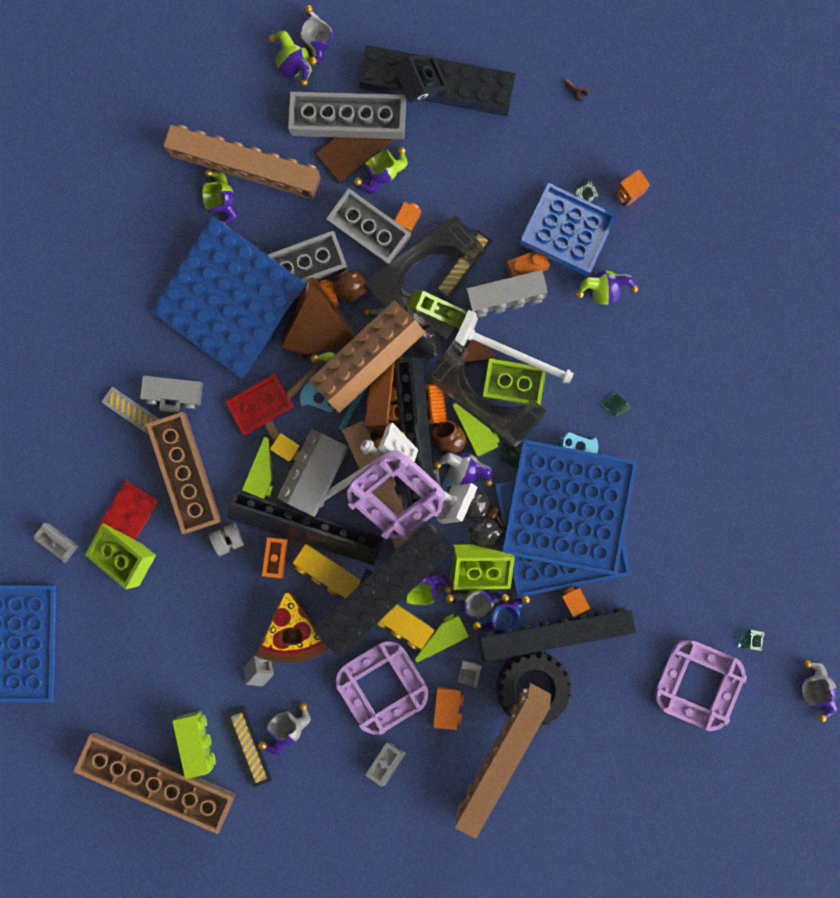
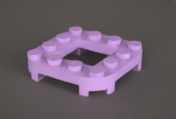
(408, 471)
(725, 697)
(358, 703)

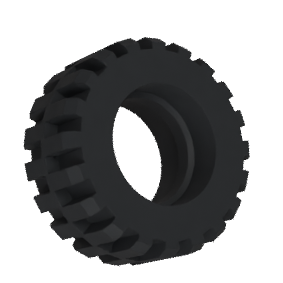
(540, 662)

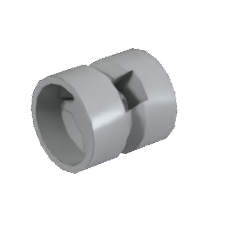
(220, 542)

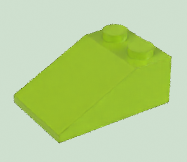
(120, 556)
(480, 568)

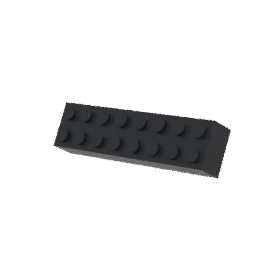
(467, 84)
(384, 589)

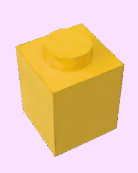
(286, 448)

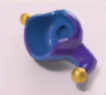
(503, 615)

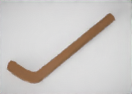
(292, 391)

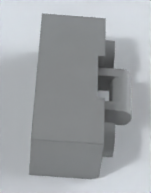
(162, 389)

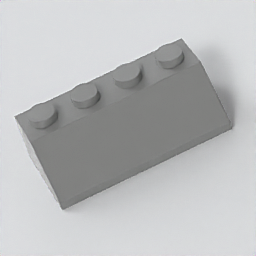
(369, 226)
(313, 472)

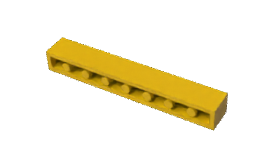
(344, 583)

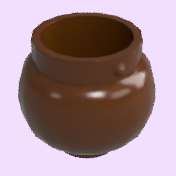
(349, 285)
(449, 437)

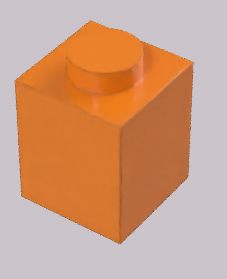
(408, 216)
(574, 601)

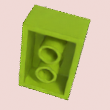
(513, 382)
(194, 744)

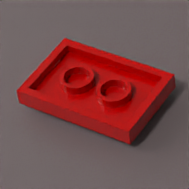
(259, 404)
(129, 510)

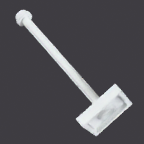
(468, 333)
(392, 440)
(456, 500)

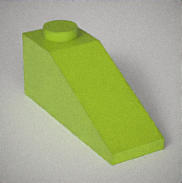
(436, 308)
(478, 434)
(260, 476)
(446, 635)

